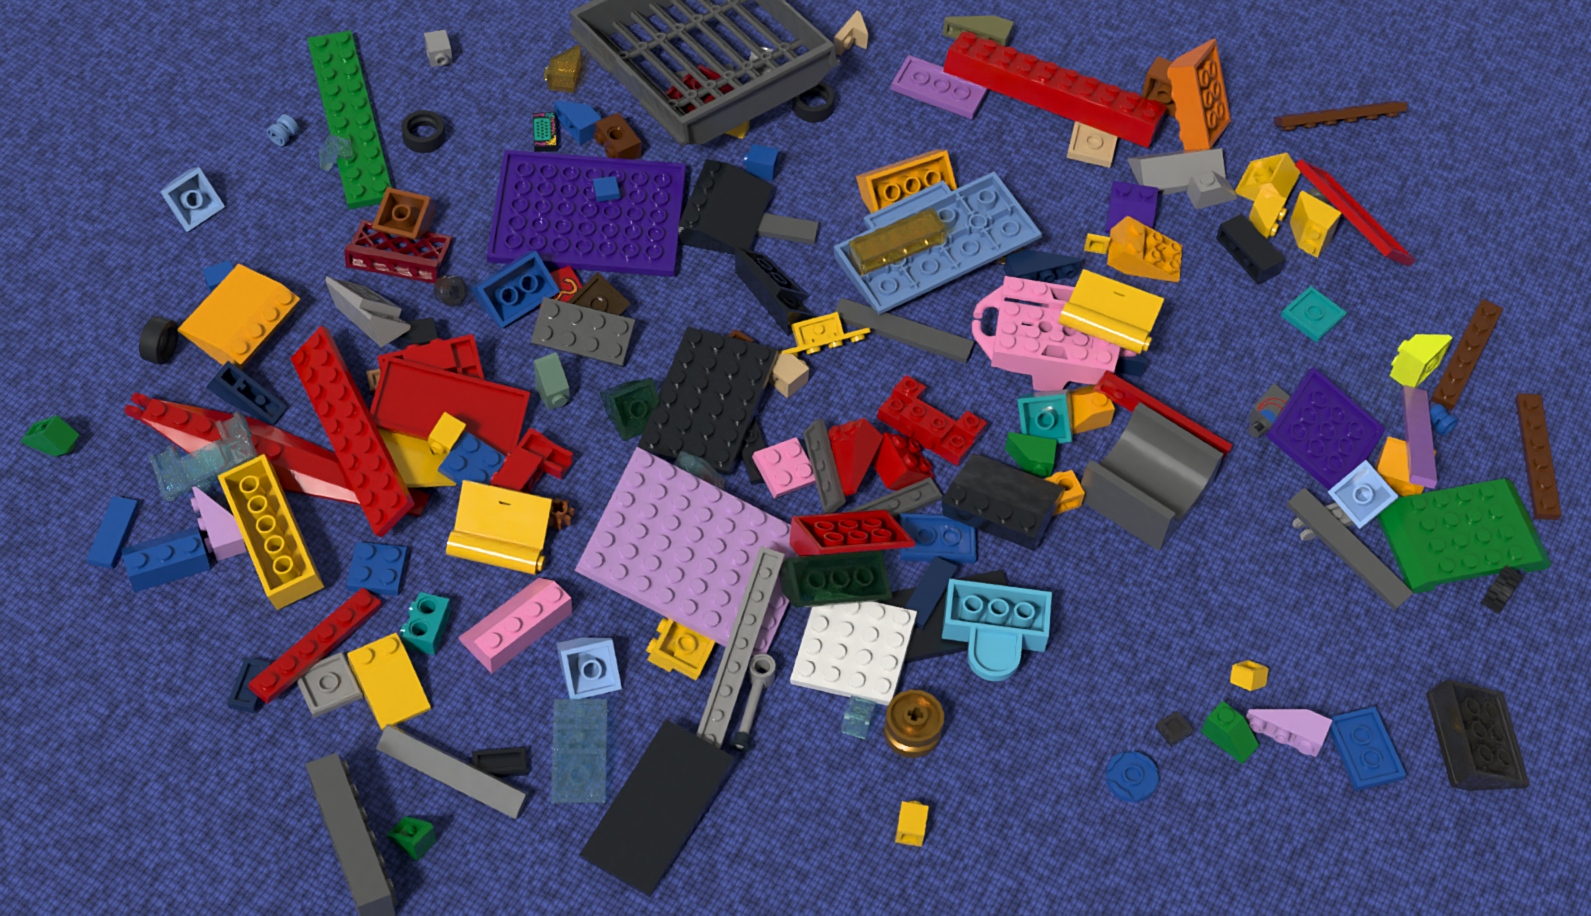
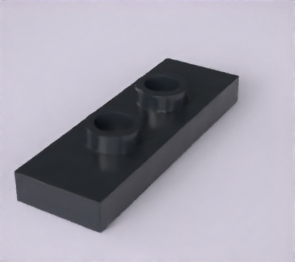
(752, 443)

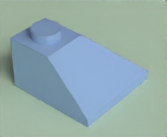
(192, 198)
(1363, 494)
(588, 666)

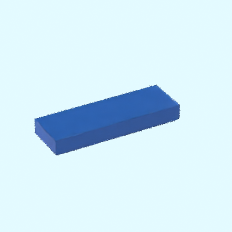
(112, 532)

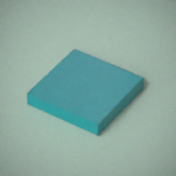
(1313, 314)

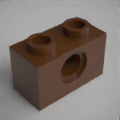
(617, 138)

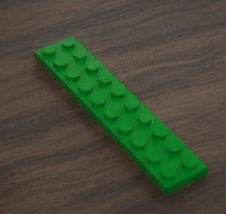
(350, 117)

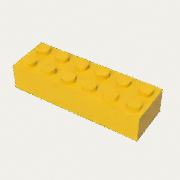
(270, 532)

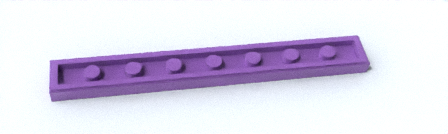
(1418, 437)

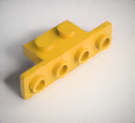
(819, 332)

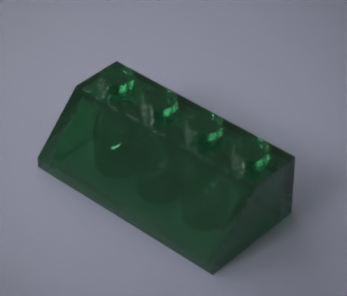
(835, 579)

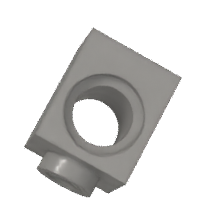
(438, 48)

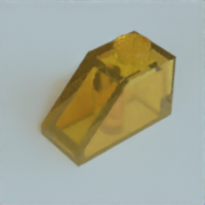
(564, 70)

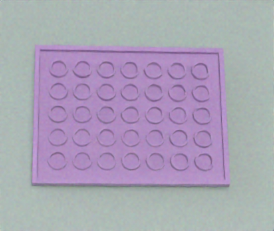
(684, 549)

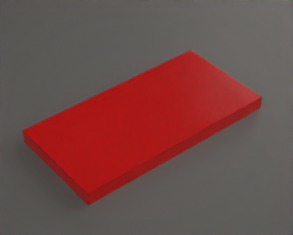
(1354, 212)
(415, 396)

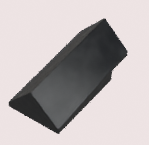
(772, 288)

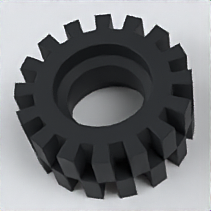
(1502, 589)

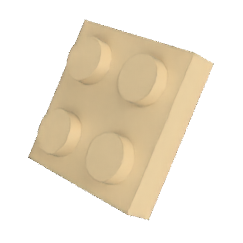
(1091, 145)

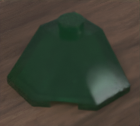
(630, 406)

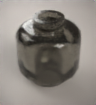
(450, 290)

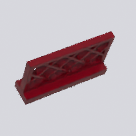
(397, 262)

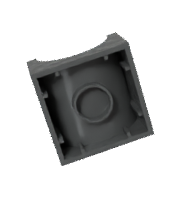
(1151, 477)

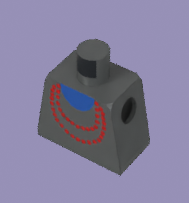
(1266, 410)

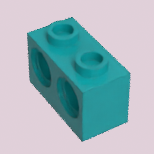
(430, 624)

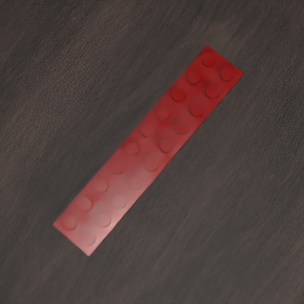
(352, 432)

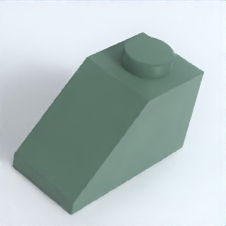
(551, 381)

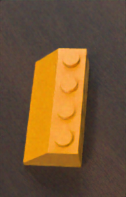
(904, 178)

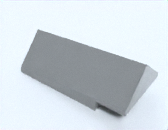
(1173, 170)
(368, 310)

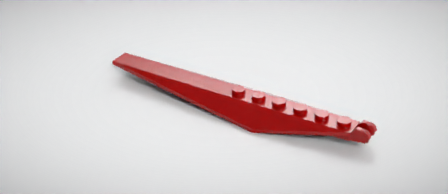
(297, 463)

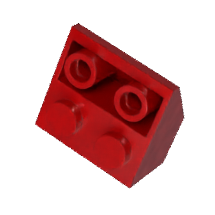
(900, 462)

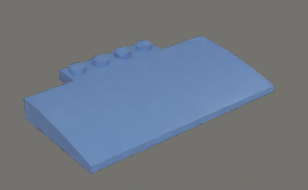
(979, 224)

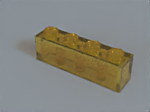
(897, 241)

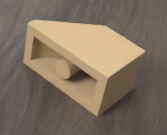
(788, 374)

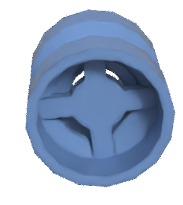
(282, 130)

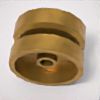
(913, 723)

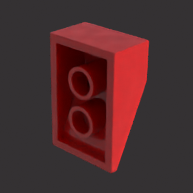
(853, 451)

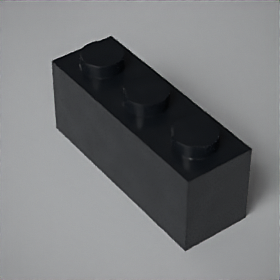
(1250, 248)

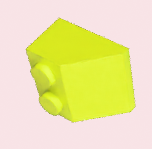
(1419, 358)

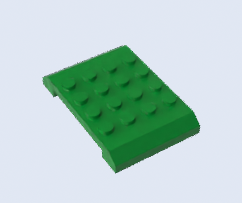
(1461, 534)

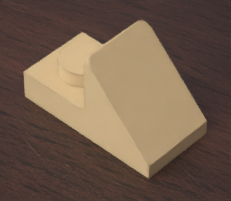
(852, 32)

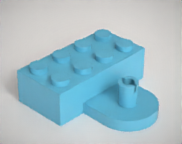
(996, 624)

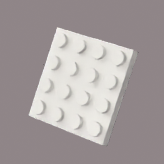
(854, 650)

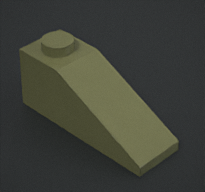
(985, 27)

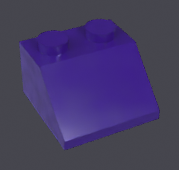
(1132, 201)

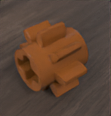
(560, 514)

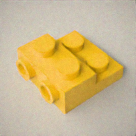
(679, 649)

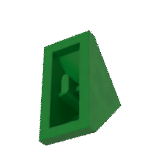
(413, 837)

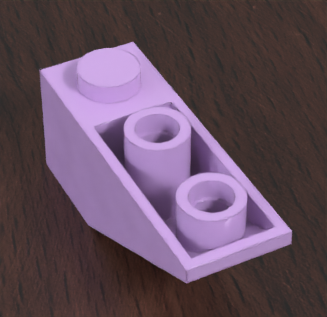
(222, 529)
(1294, 727)

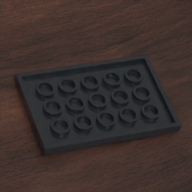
(708, 399)

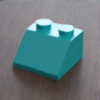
(1047, 415)

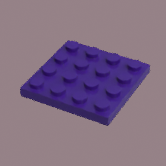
(1324, 430)

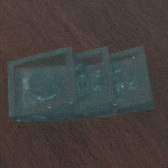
(579, 751)

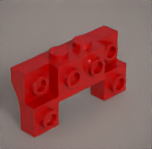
(452, 355)
(929, 426)
(529, 461)

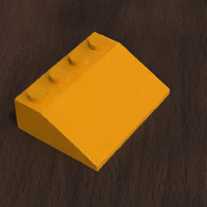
(239, 316)

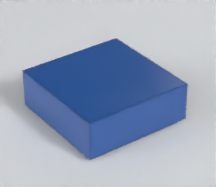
(606, 188)

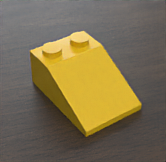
(388, 681)

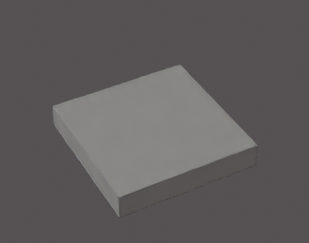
(329, 685)

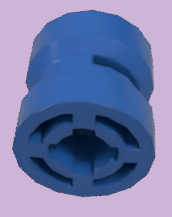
(1442, 420)

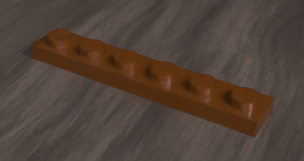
(1331, 116)
(1466, 354)
(1537, 457)

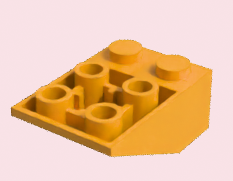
(1143, 251)

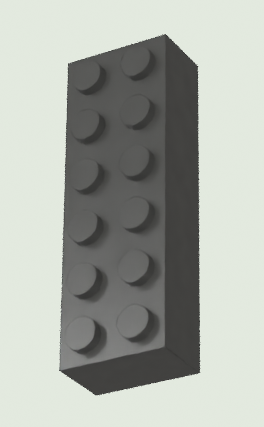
(352, 837)

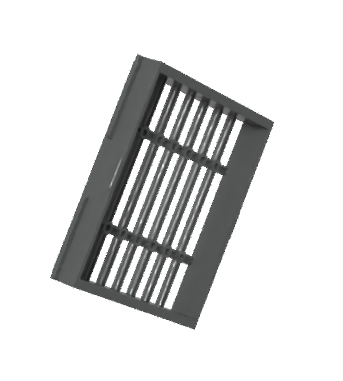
(602, 18)

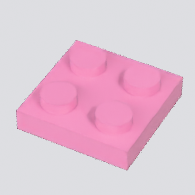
(784, 467)

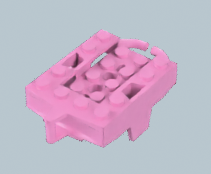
(1046, 349)

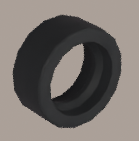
(817, 113)
(423, 144)
(158, 340)

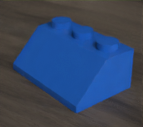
(515, 289)
(165, 559)

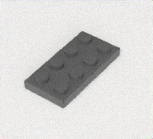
(583, 332)

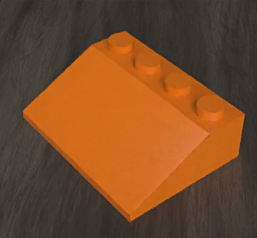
(1199, 96)

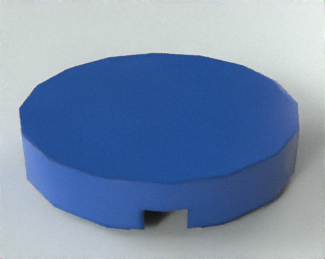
(1132, 776)

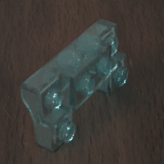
(204, 465)

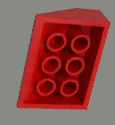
(846, 533)

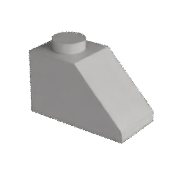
(1209, 190)

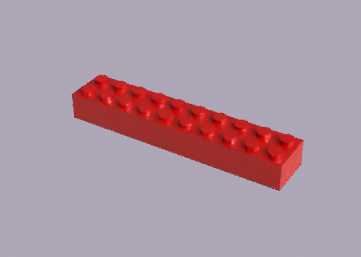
(1055, 88)

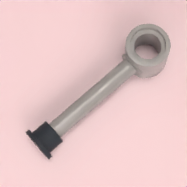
(759, 681)

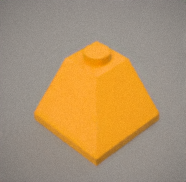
(1090, 409)

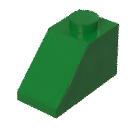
(51, 436)
(1032, 453)
(1230, 732)

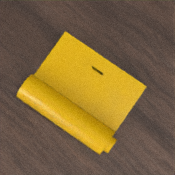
(1111, 312)
(415, 460)
(500, 532)

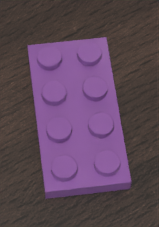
(932, 85)

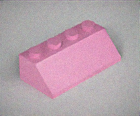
(517, 623)

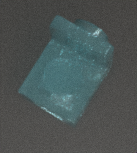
(333, 149)
(858, 716)

